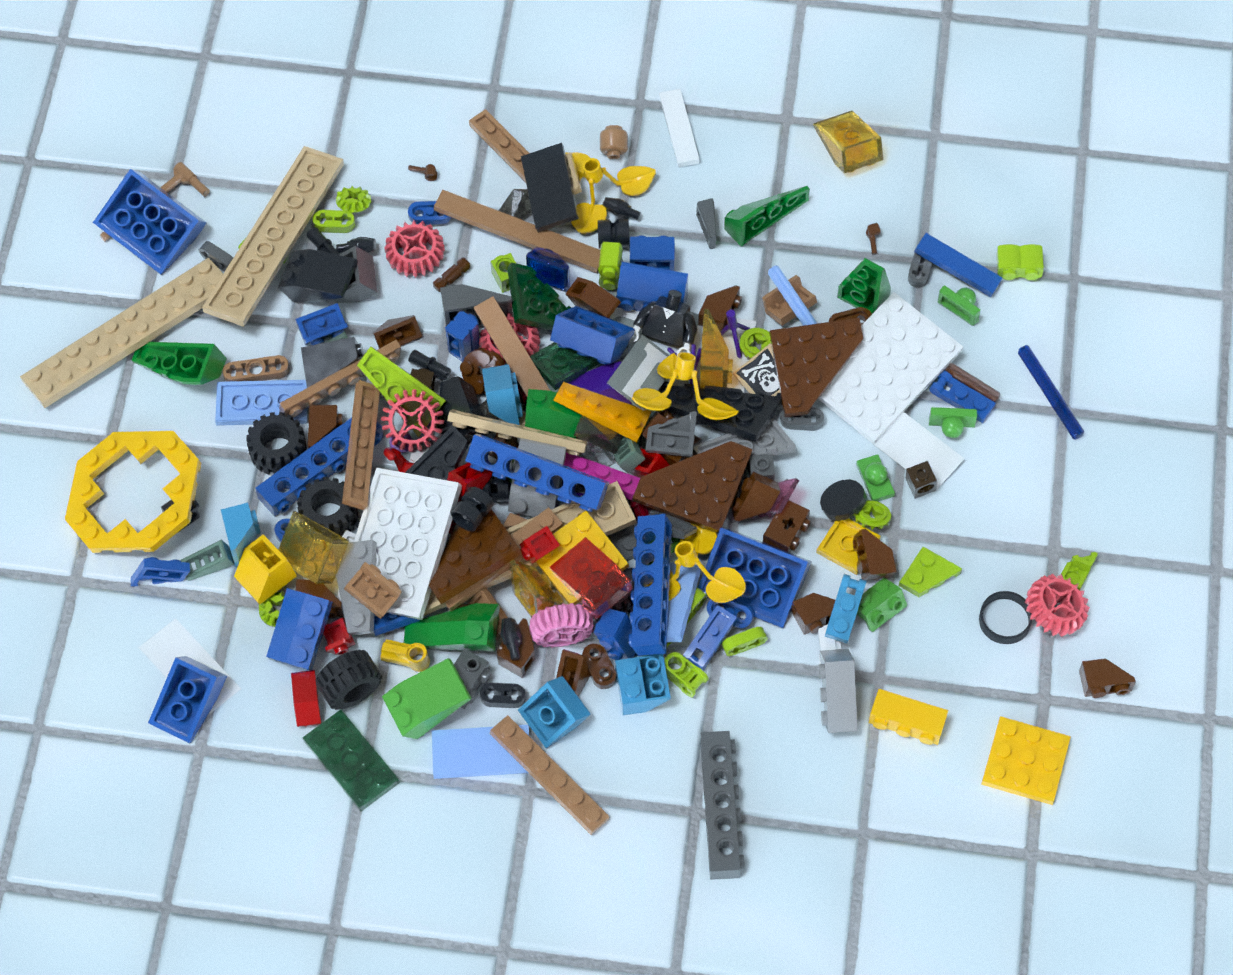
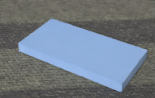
(248, 400)
(680, 605)
(471, 753)

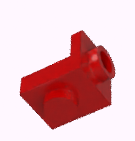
(338, 637)

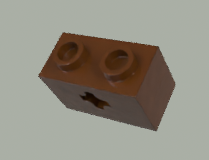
(792, 517)

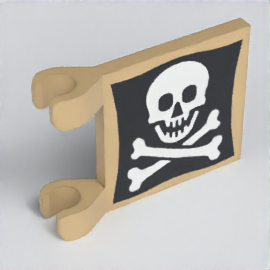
(759, 373)

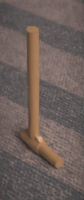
(182, 175)

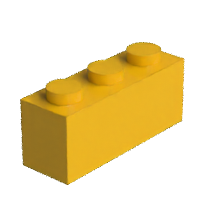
(908, 717)

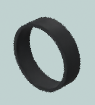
(996, 637)

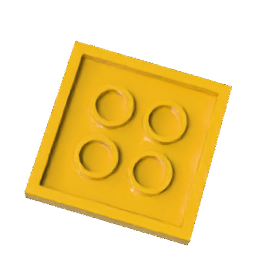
(568, 537)
(1026, 760)

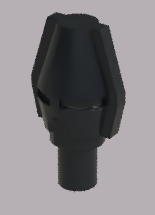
(620, 208)
(363, 243)
(511, 637)

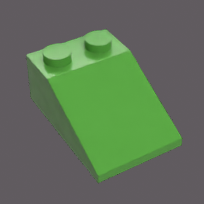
(426, 699)

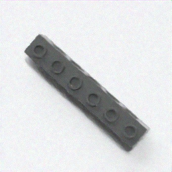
(721, 865)

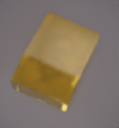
(850, 141)
(715, 365)
(312, 549)
(532, 588)

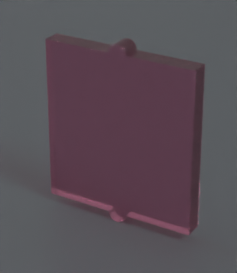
(786, 490)

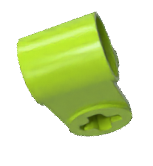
(687, 677)

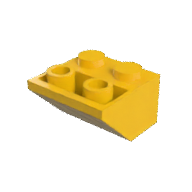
(263, 569)

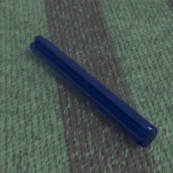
(1051, 392)

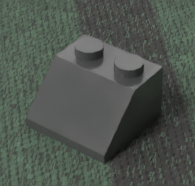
(363, 279)

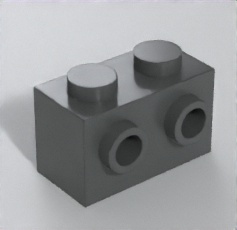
(473, 672)

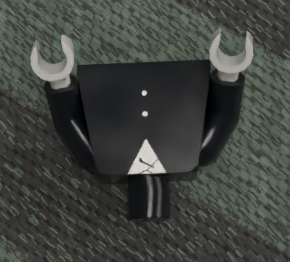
(667, 321)

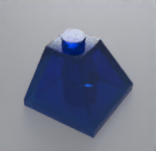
(549, 268)

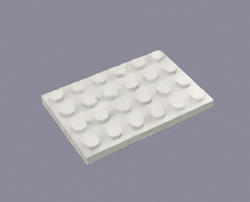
(890, 368)
(410, 524)

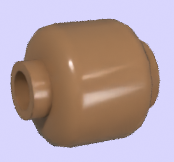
(613, 141)

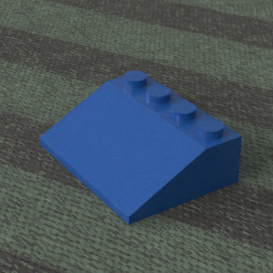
(149, 221)
(770, 574)

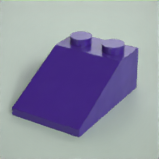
(597, 379)

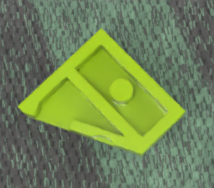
(927, 572)

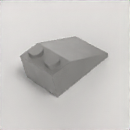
(527, 500)

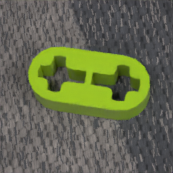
(334, 221)
(744, 641)

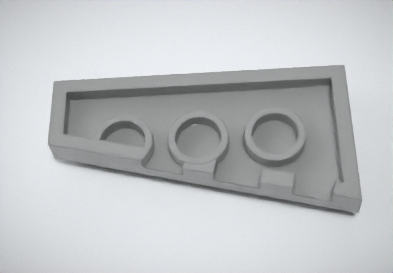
(771, 441)
(357, 617)

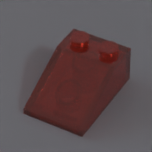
(592, 577)

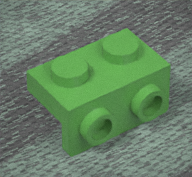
(881, 603)

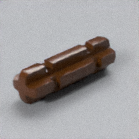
(451, 274)

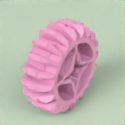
(561, 625)

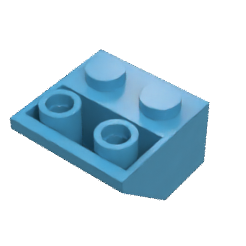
(502, 393)
(642, 683)

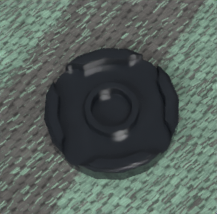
(843, 499)

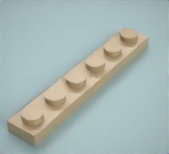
(507, 430)

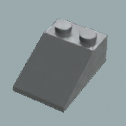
(465, 297)

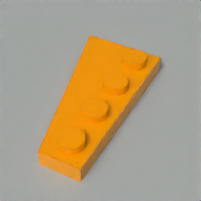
(609, 412)

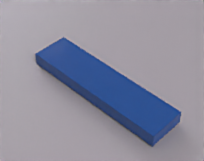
(958, 264)

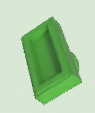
(960, 303)
(952, 420)
(875, 478)

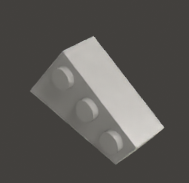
(838, 690)

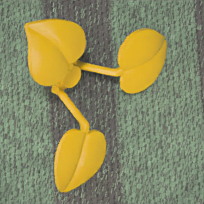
(633, 182)
(681, 368)
(725, 584)

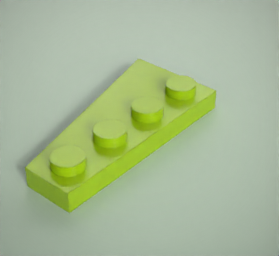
(393, 380)

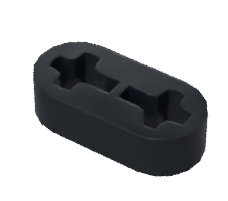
(502, 695)

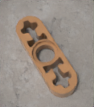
(272, 361)

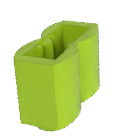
(1020, 261)
(610, 265)

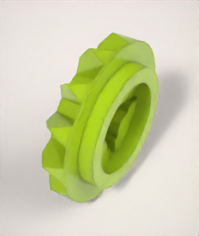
(350, 204)
(747, 339)
(879, 511)
(266, 609)

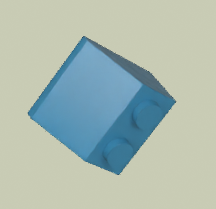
(241, 528)
(553, 711)

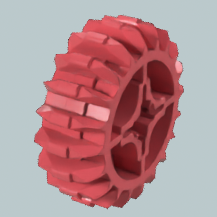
(416, 256)
(530, 344)
(396, 407)
(1048, 593)

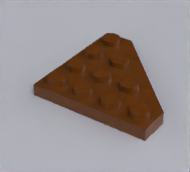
(810, 359)
(697, 487)
(472, 557)

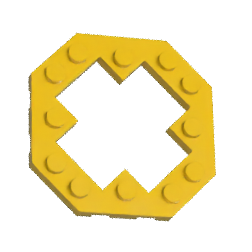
(123, 536)

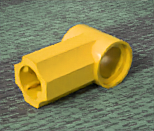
(404, 653)

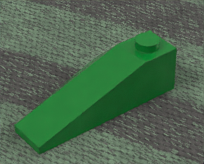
(758, 216)
(865, 286)
(182, 361)
(548, 415)
(466, 627)

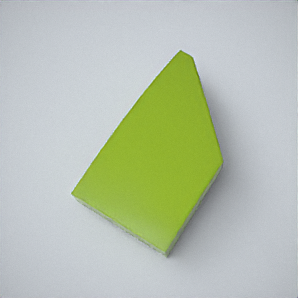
(1079, 568)

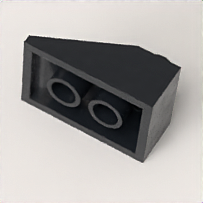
(316, 275)

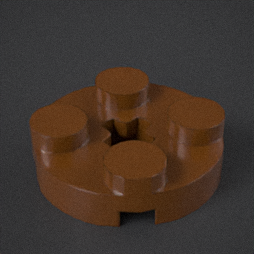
(471, 367)

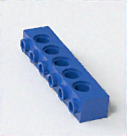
(306, 464)
(594, 487)
(655, 638)

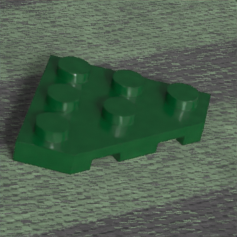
(531, 299)

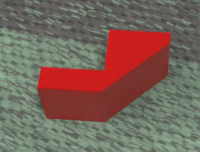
(305, 698)

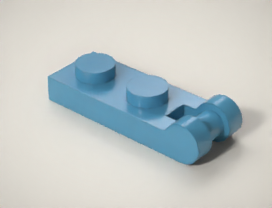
(845, 609)

